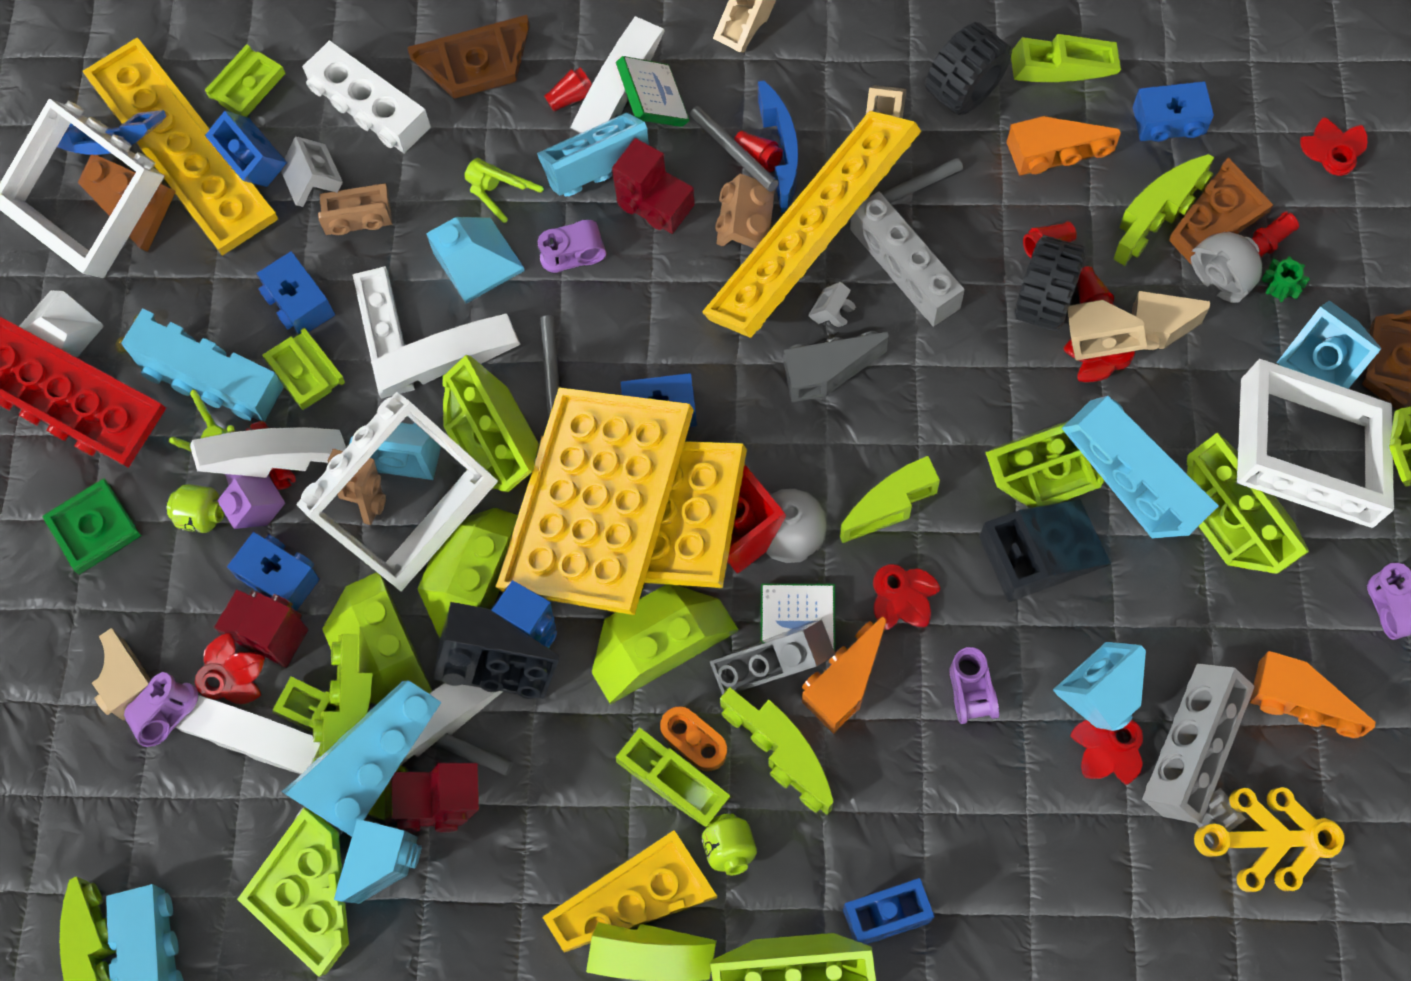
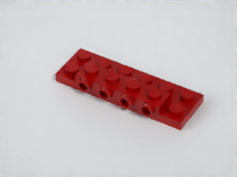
(73, 397)

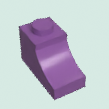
(250, 501)

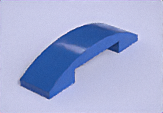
(776, 114)
(131, 131)

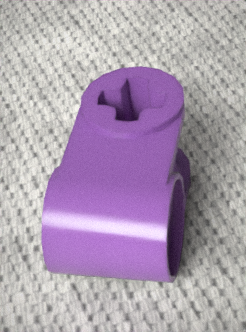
(573, 245)
(1392, 600)
(973, 693)
(158, 709)

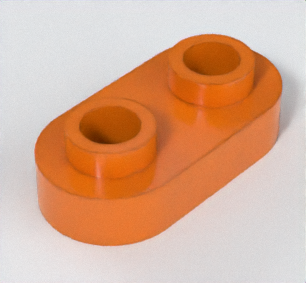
(694, 739)

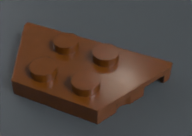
(475, 57)
(1390, 369)

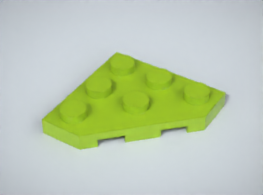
(297, 893)

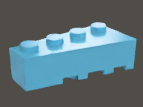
(187, 365)
(1138, 470)
(361, 763)
(142, 935)

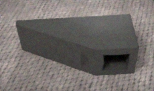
(823, 367)
(774, 658)

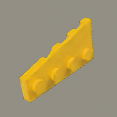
(635, 893)

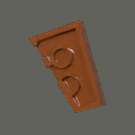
(107, 184)
(1226, 205)

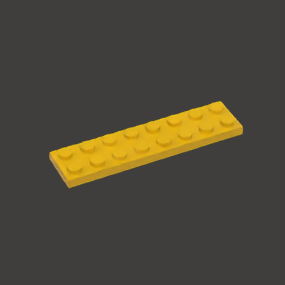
(203, 180)
(811, 223)

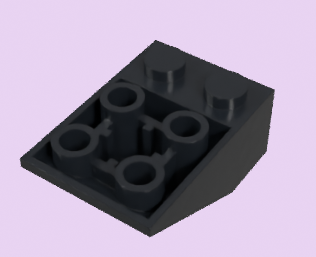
(1042, 547)
(492, 654)

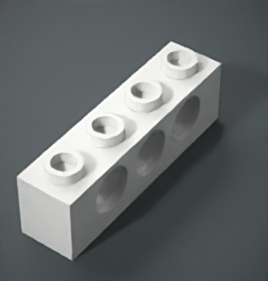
(349, 82)

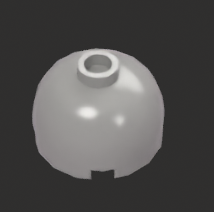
(1229, 264)
(801, 530)

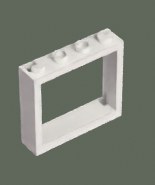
(31, 162)
(1303, 484)
(435, 526)

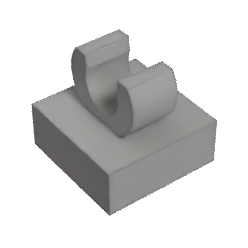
(829, 305)
(1221, 813)

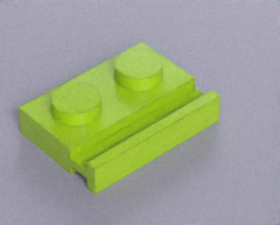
(245, 81)
(303, 369)

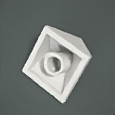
(62, 323)

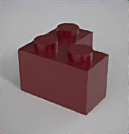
(649, 190)
(263, 625)
(432, 798)

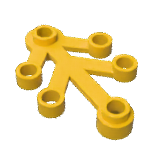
(1275, 837)

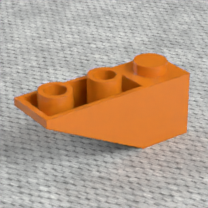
(1057, 142)
(841, 688)
(1301, 691)

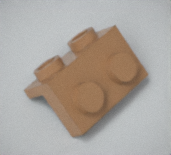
(355, 209)
(744, 212)
(364, 489)

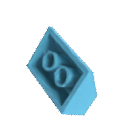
(590, 154)
(375, 861)

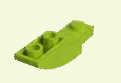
(1159, 202)
(349, 693)
(792, 758)
(83, 934)

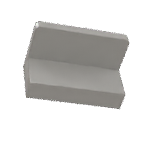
(309, 167)

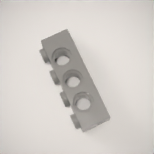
(907, 259)
(1198, 743)

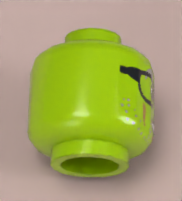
(195, 508)
(729, 844)

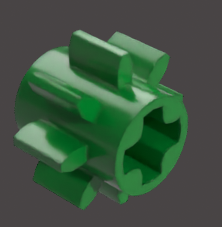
(1285, 279)

